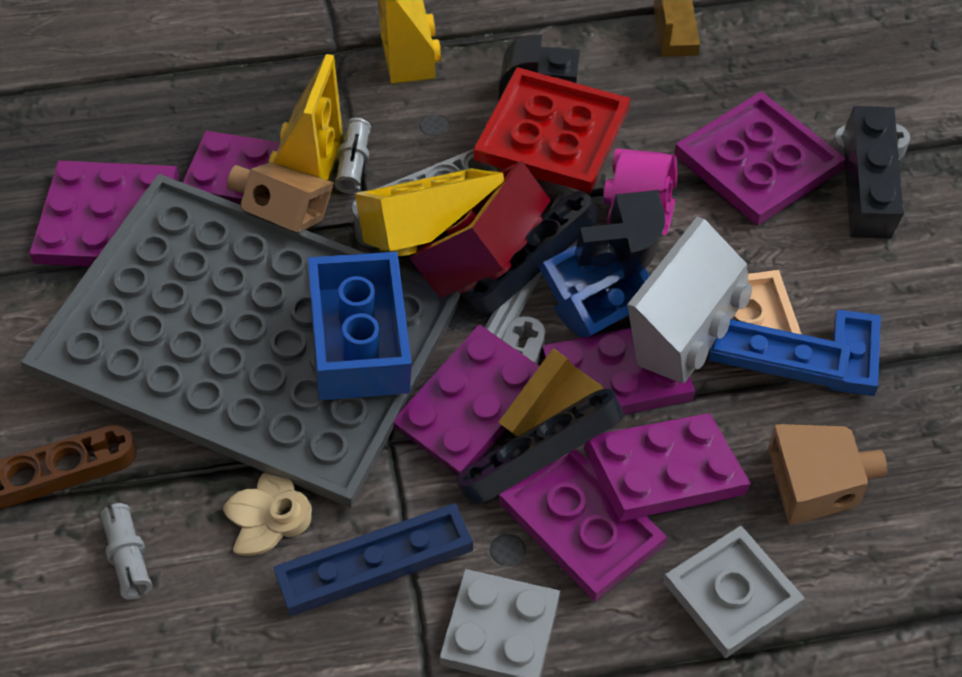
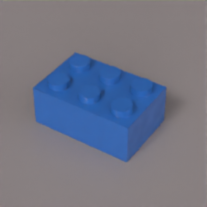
(359, 326)

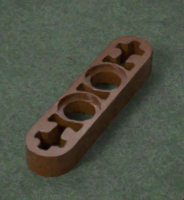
(45, 460)

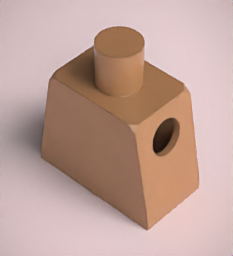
(281, 195)
(820, 469)

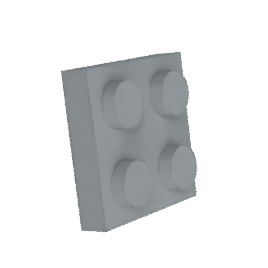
(733, 591)
(499, 627)

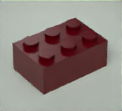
(485, 236)

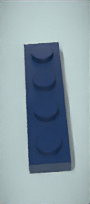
(373, 559)

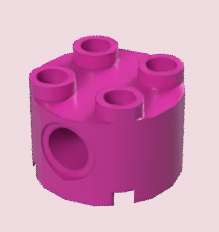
(643, 172)

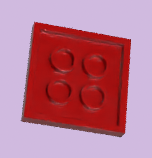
(554, 128)

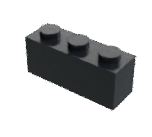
(872, 172)

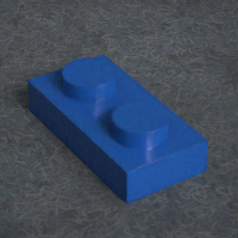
(863, 335)

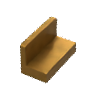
(676, 28)
(548, 392)

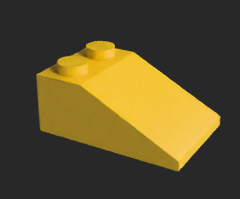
(408, 40)
(315, 127)
(422, 209)

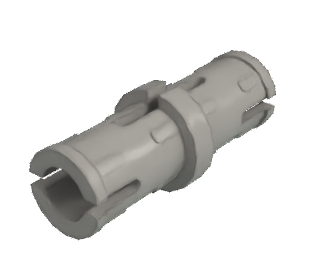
(350, 172)
(125, 551)

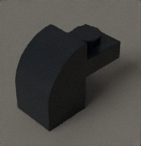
(529, 55)
(631, 237)

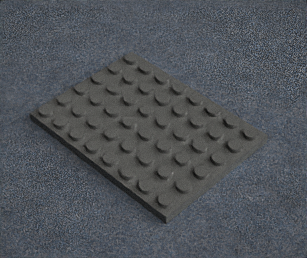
(209, 334)

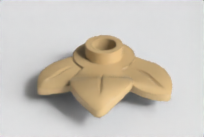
(263, 514)

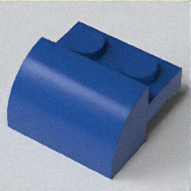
(589, 294)

